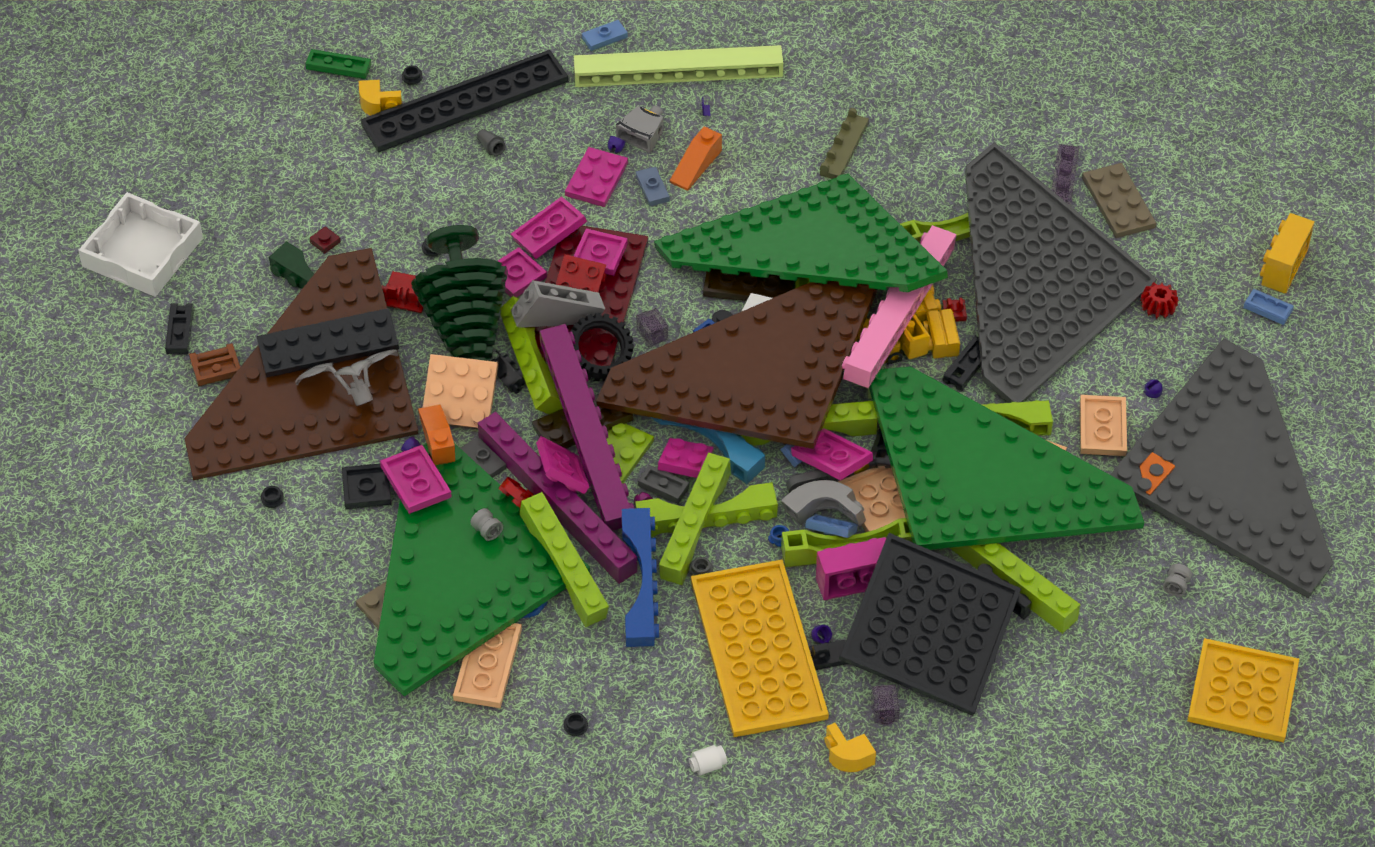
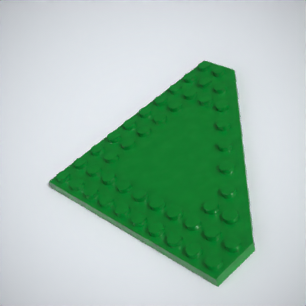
(814, 234)
(984, 478)
(453, 586)

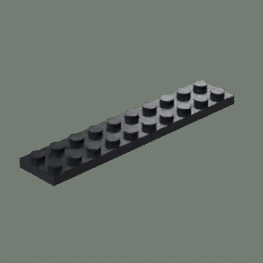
(464, 100)

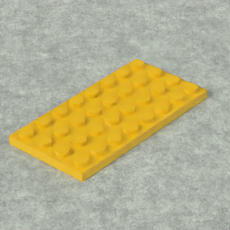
(758, 648)

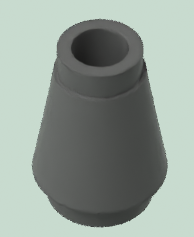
(491, 142)

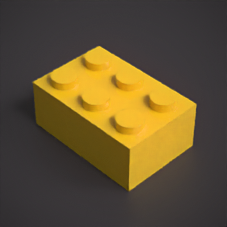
(1286, 252)

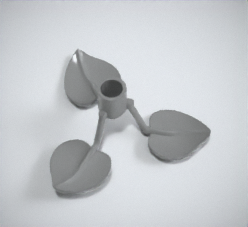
(359, 388)

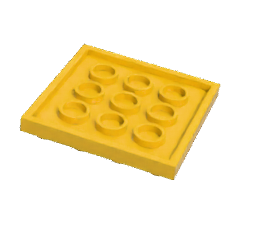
(1243, 690)

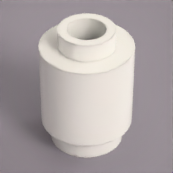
(708, 759)

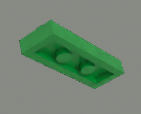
(338, 64)

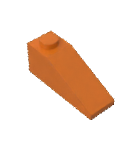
(697, 158)
(437, 434)

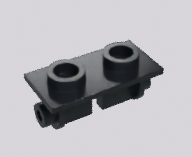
(514, 378)

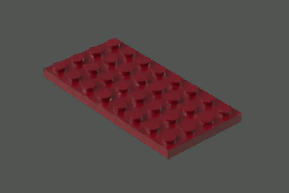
(616, 292)

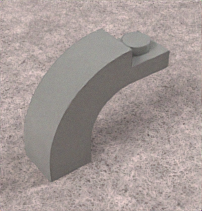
(822, 495)

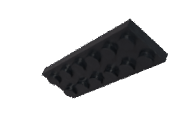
(327, 342)

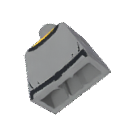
(641, 127)

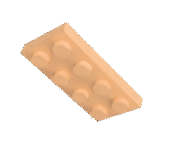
(487, 669)

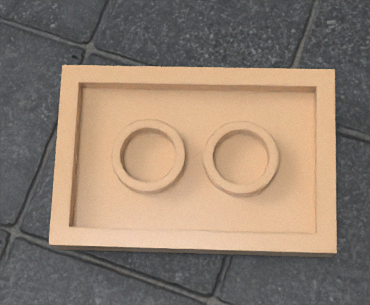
(1103, 425)

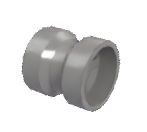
(487, 525)
(1177, 580)

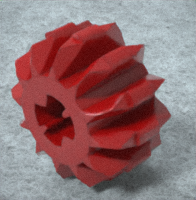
(1159, 300)

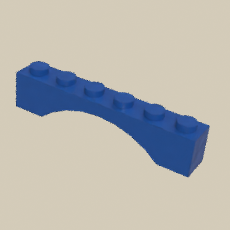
(636, 534)

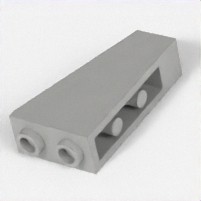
(554, 305)

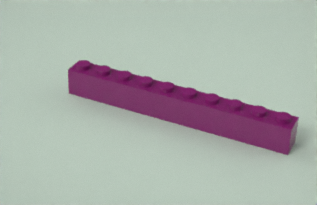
(585, 424)
(566, 504)

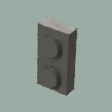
(663, 484)

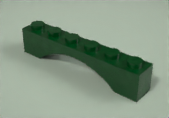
(290, 264)

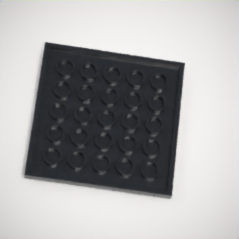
(930, 624)

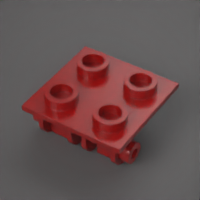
(581, 273)
(400, 294)

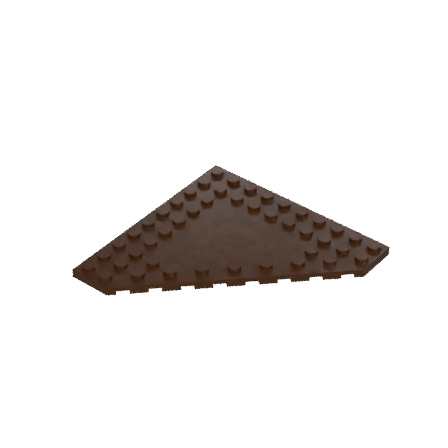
(753, 373)
(275, 420)

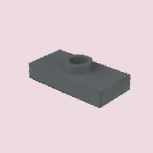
(484, 457)

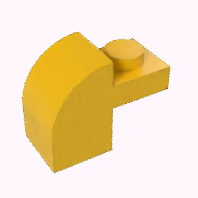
(375, 101)
(851, 754)

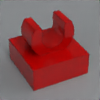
(958, 308)

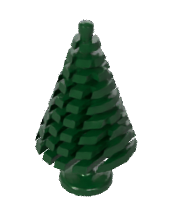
(463, 294)

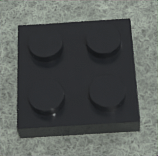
(365, 486)

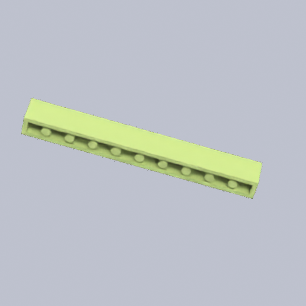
(678, 66)

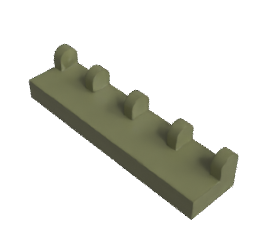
(844, 145)

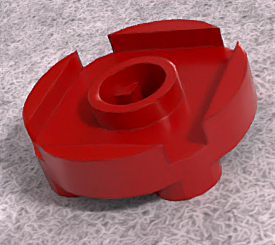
(513, 488)

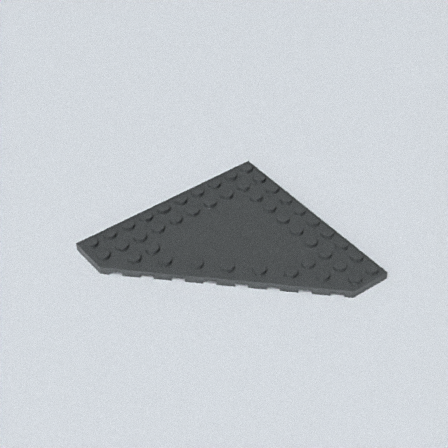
(1039, 276)
(1233, 471)

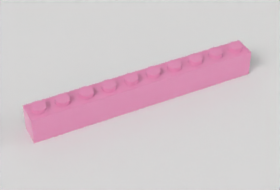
(893, 317)

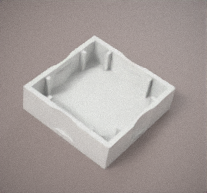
(141, 244)

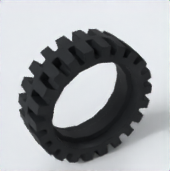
(615, 328)

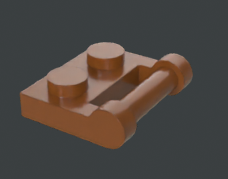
(214, 365)

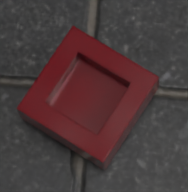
(325, 239)

